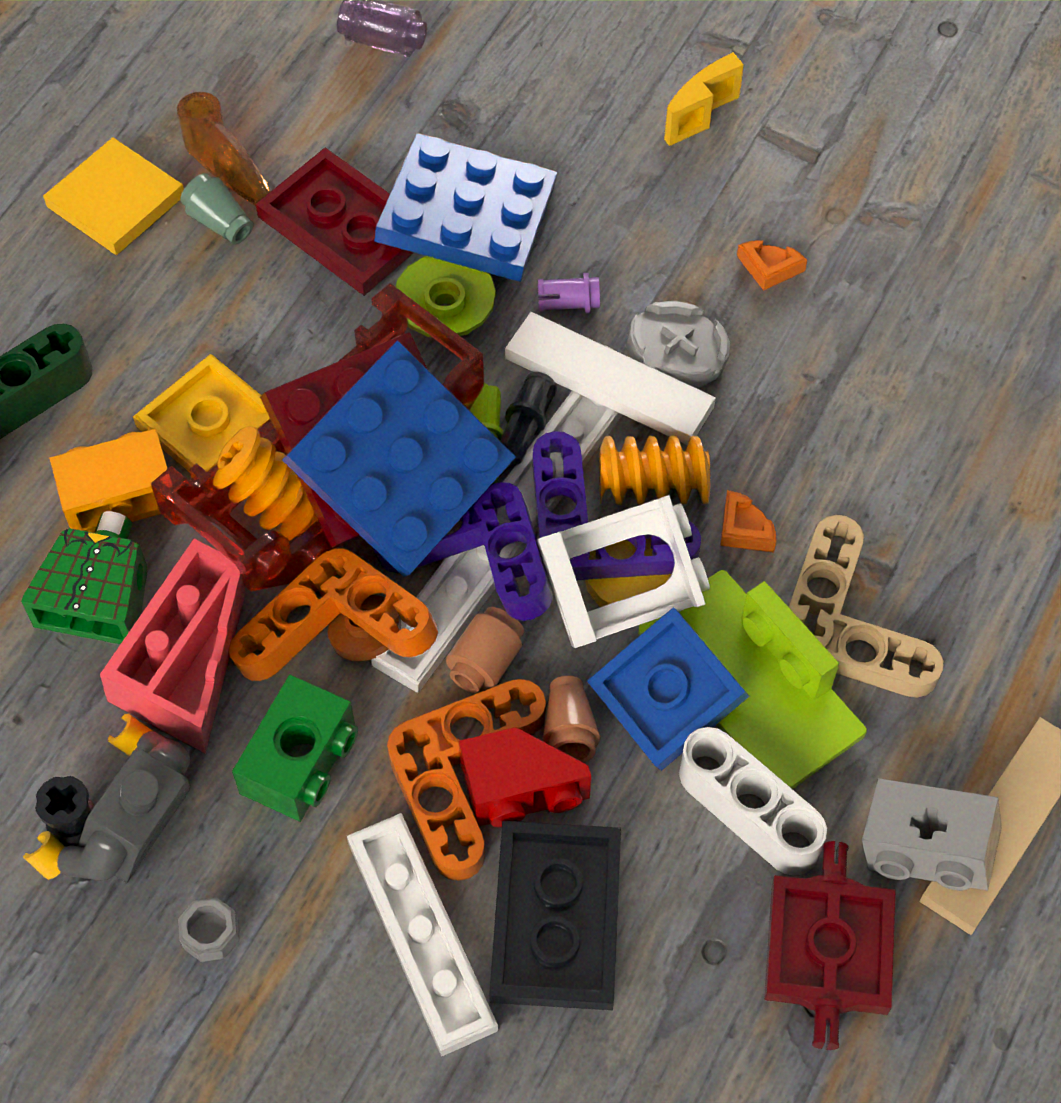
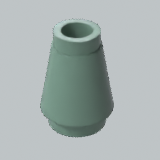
(215, 207)

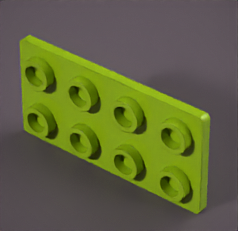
(791, 711)

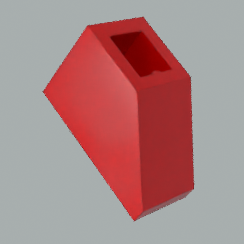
(519, 775)

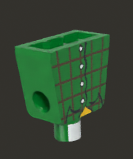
(90, 582)

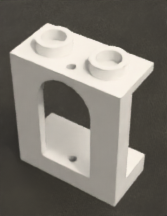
(654, 518)

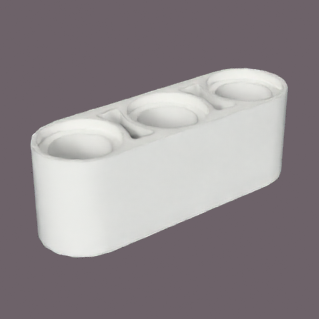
(758, 827)

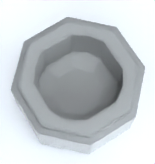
(208, 929)

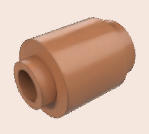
(485, 650)

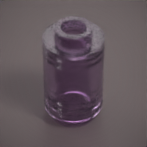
(382, 25)

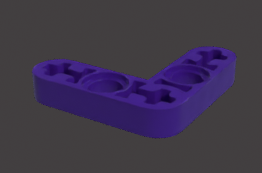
(573, 486)
(483, 528)

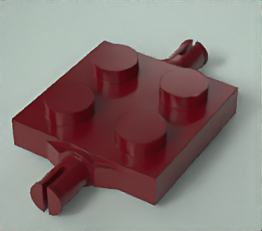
(830, 945)

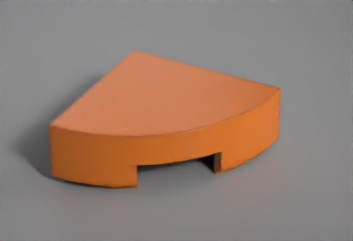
(769, 263)
(746, 525)

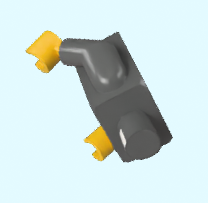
(127, 814)

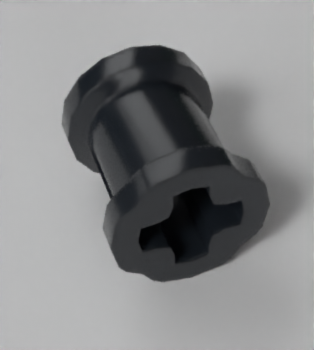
(55, 797)

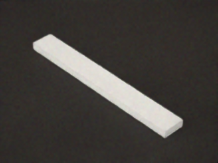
(465, 579)

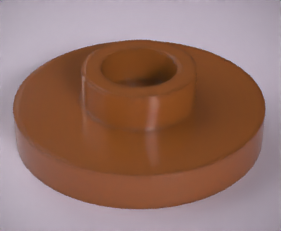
(353, 641)

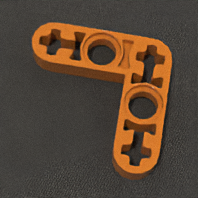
(338, 596)
(442, 751)

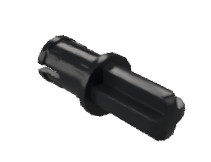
(527, 414)

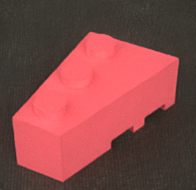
(179, 648)

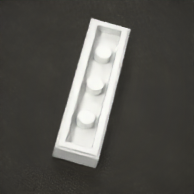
(610, 378)
(422, 935)

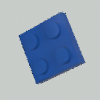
(667, 688)

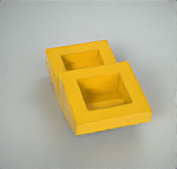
(708, 89)

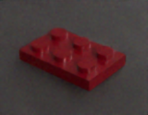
(334, 218)

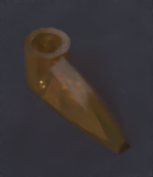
(217, 147)

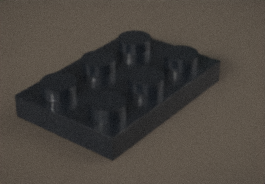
(556, 916)

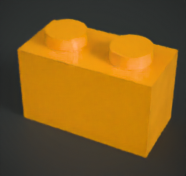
(109, 478)

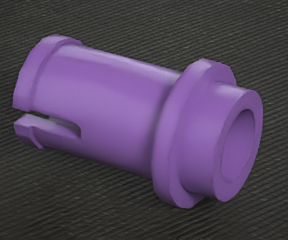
(572, 292)

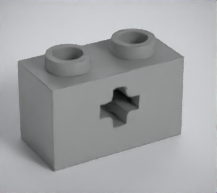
(932, 834)

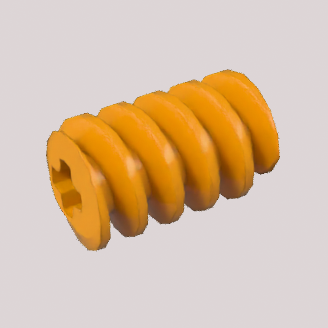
(654, 469)
(266, 481)

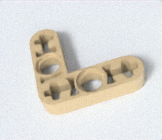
(838, 630)

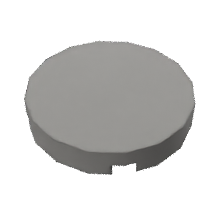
(679, 342)

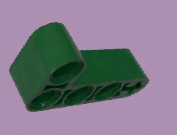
(41, 374)

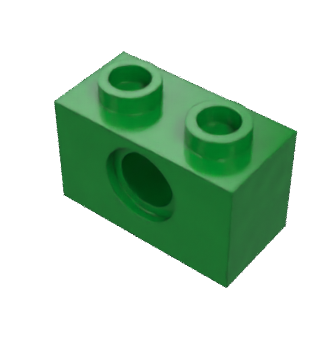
(297, 716)

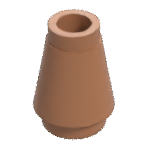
(570, 719)

